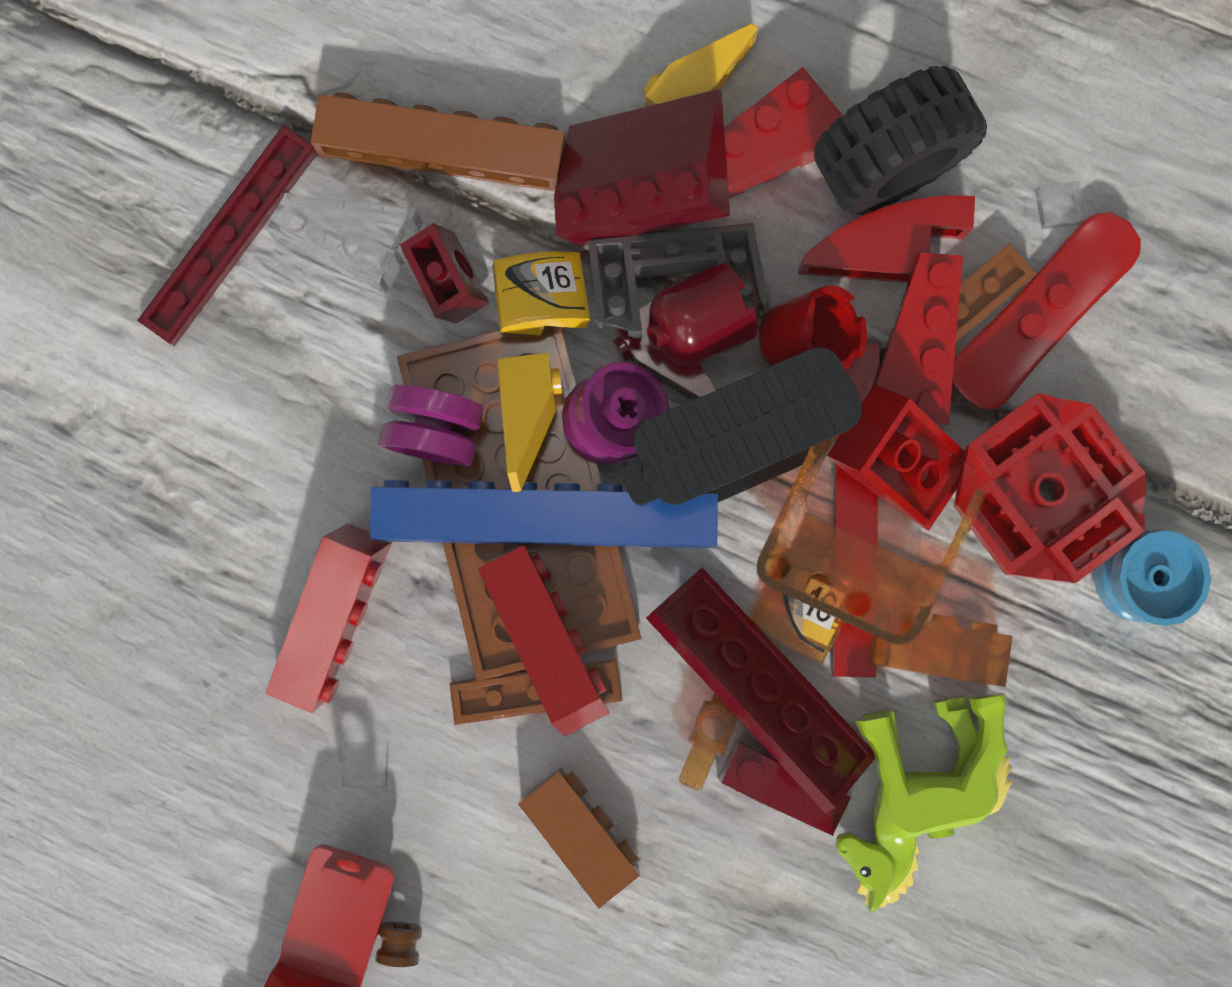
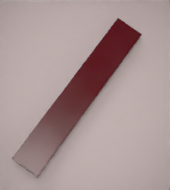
(228, 235)

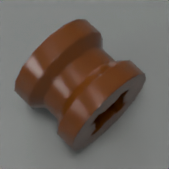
(398, 944)

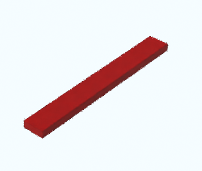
(858, 515)

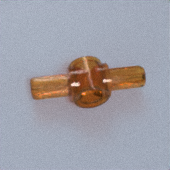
(705, 748)

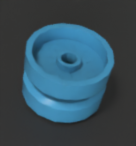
(1155, 579)

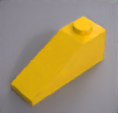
(702, 69)
(527, 410)

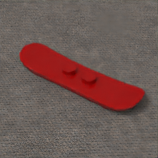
(1046, 309)

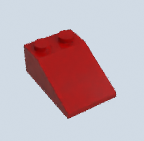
(901, 456)

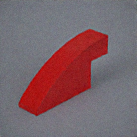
(888, 239)

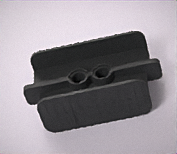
(743, 431)

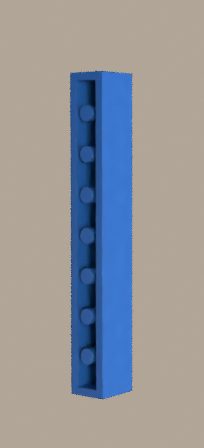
(537, 516)

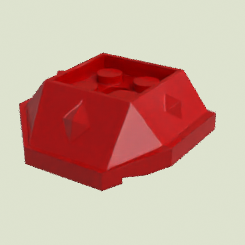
(1093, 480)

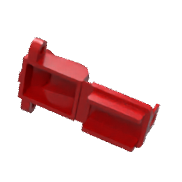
(333, 921)

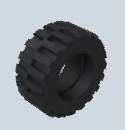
(899, 139)

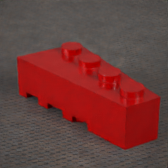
(543, 641)

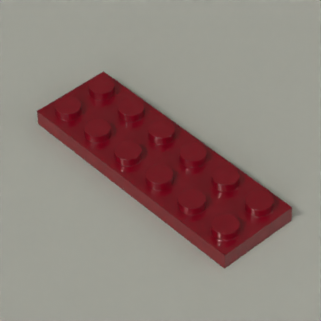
(763, 689)

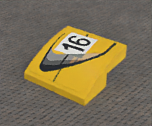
(540, 292)

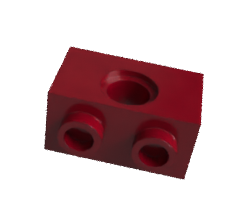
(444, 273)

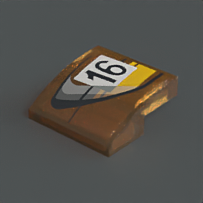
(795, 624)

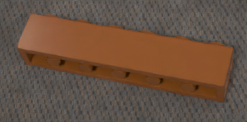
(438, 141)

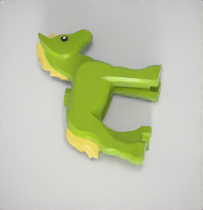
(926, 800)

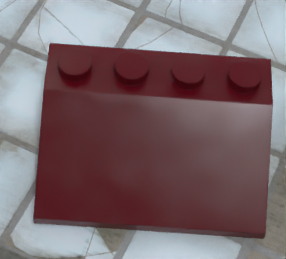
(644, 171)

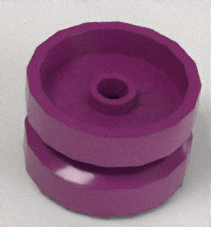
(608, 409)
(432, 419)

